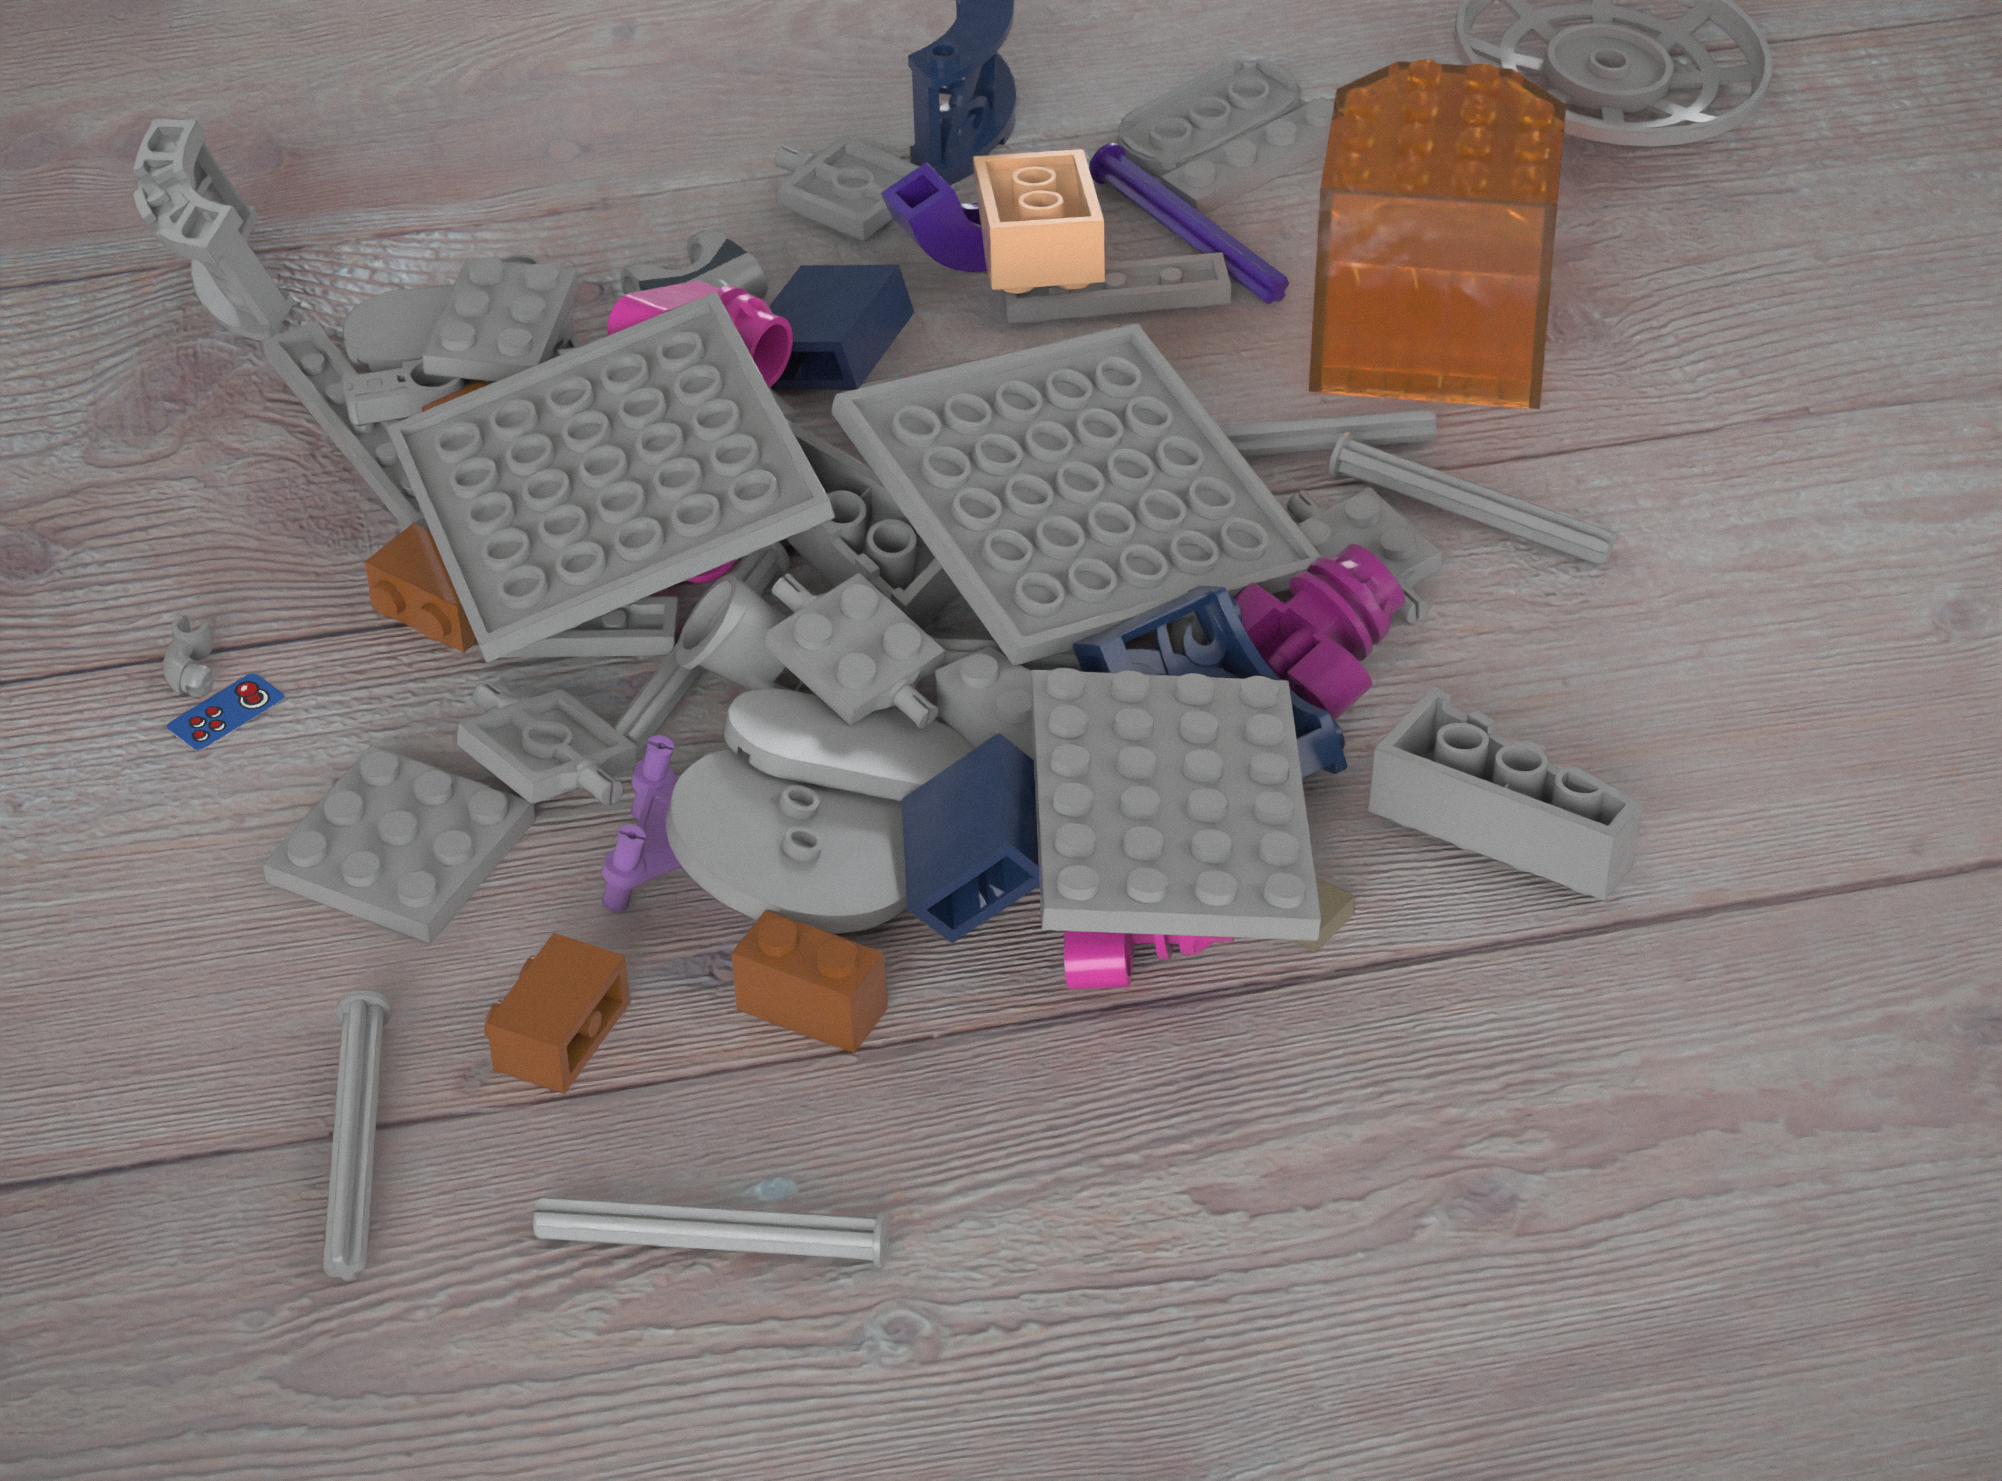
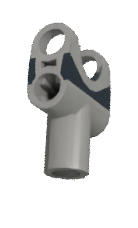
(712, 261)

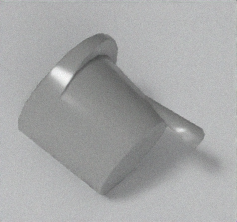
(729, 635)

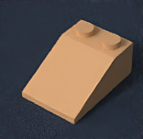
(1039, 220)

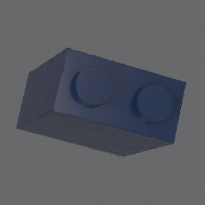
(840, 323)
(971, 839)

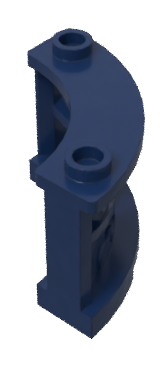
(980, 87)
(1229, 647)

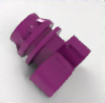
(1326, 627)

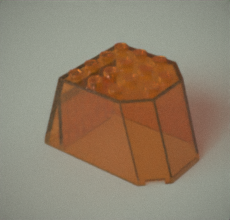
(1437, 236)

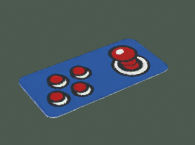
(225, 711)

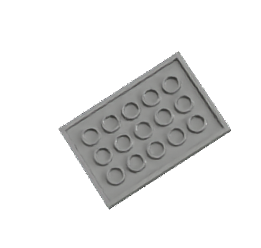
(1170, 806)

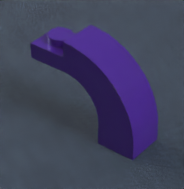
(937, 220)

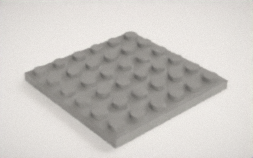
(607, 475)
(1071, 487)

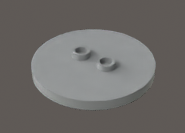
(788, 845)

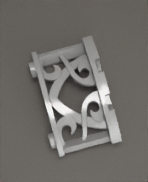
(211, 230)

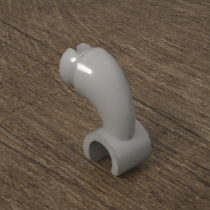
(179, 659)

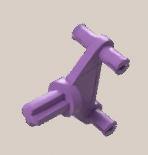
(643, 849)

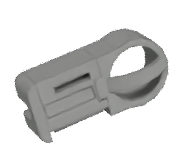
(394, 392)

